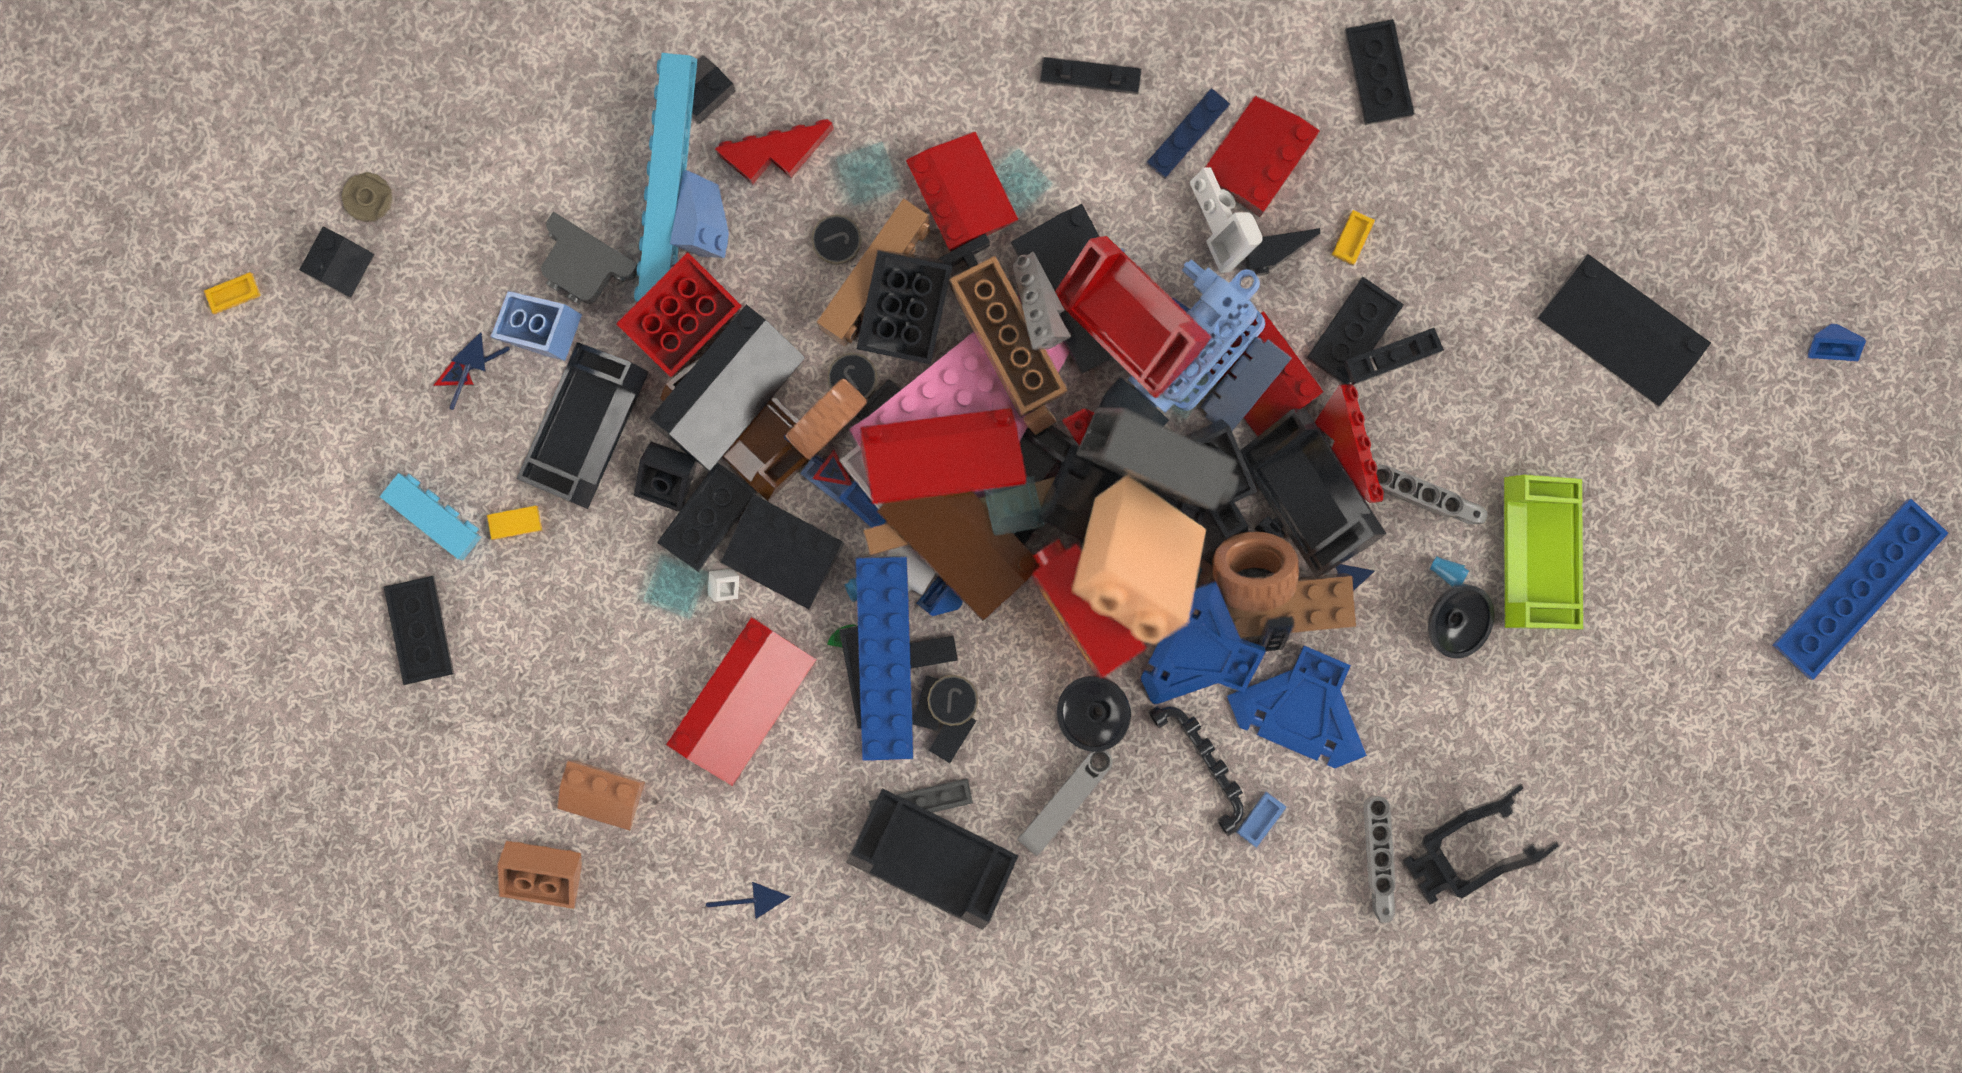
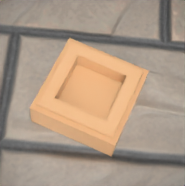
(1039, 419)

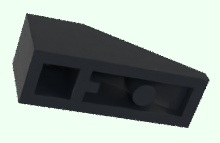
(1278, 248)

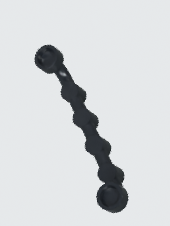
(1204, 749)

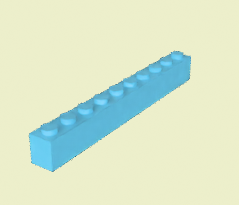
(666, 167)

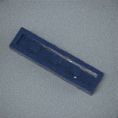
(1188, 133)

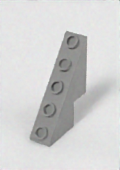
(1039, 303)

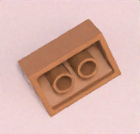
(599, 794)
(539, 874)

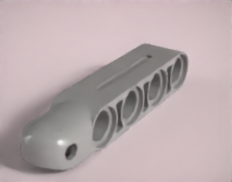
(1464, 508)
(1064, 804)
(1383, 898)

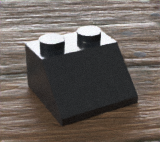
(710, 90)
(336, 261)
(664, 476)

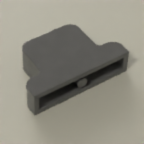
(582, 262)

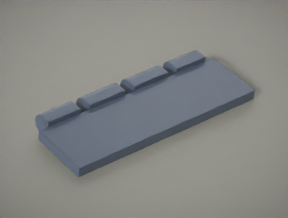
(1251, 382)

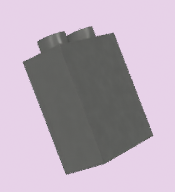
(1158, 458)

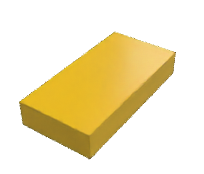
(1353, 237)
(232, 293)
(514, 522)

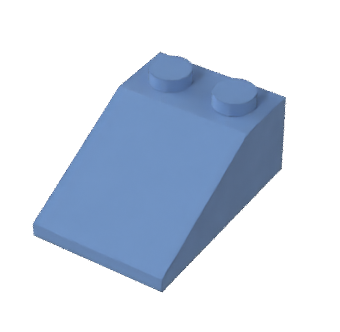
(700, 218)
(536, 325)

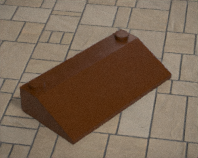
(761, 451)
(959, 544)

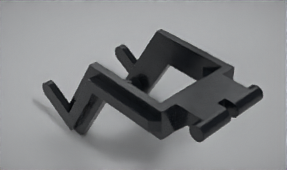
(1438, 870)

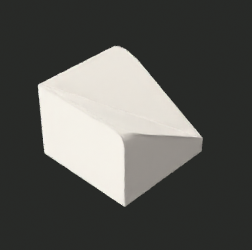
(723, 585)

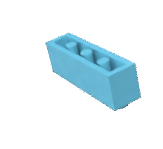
(430, 516)

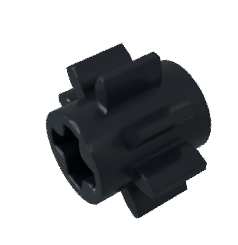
(1271, 526)

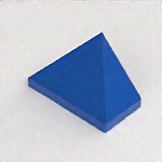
(1836, 344)
(939, 599)

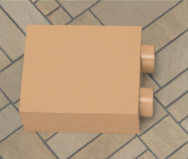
(1140, 560)

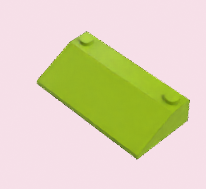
(1543, 552)

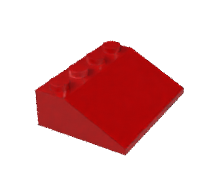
(1261, 153)
(962, 190)
(679, 314)
(1289, 390)

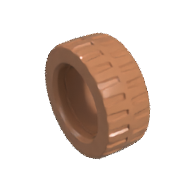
(826, 418)
(1256, 551)

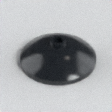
(1470, 622)
(1080, 721)

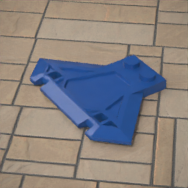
(1202, 652)
(1303, 709)

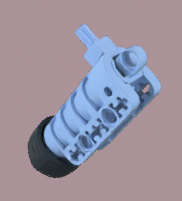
(1224, 314)

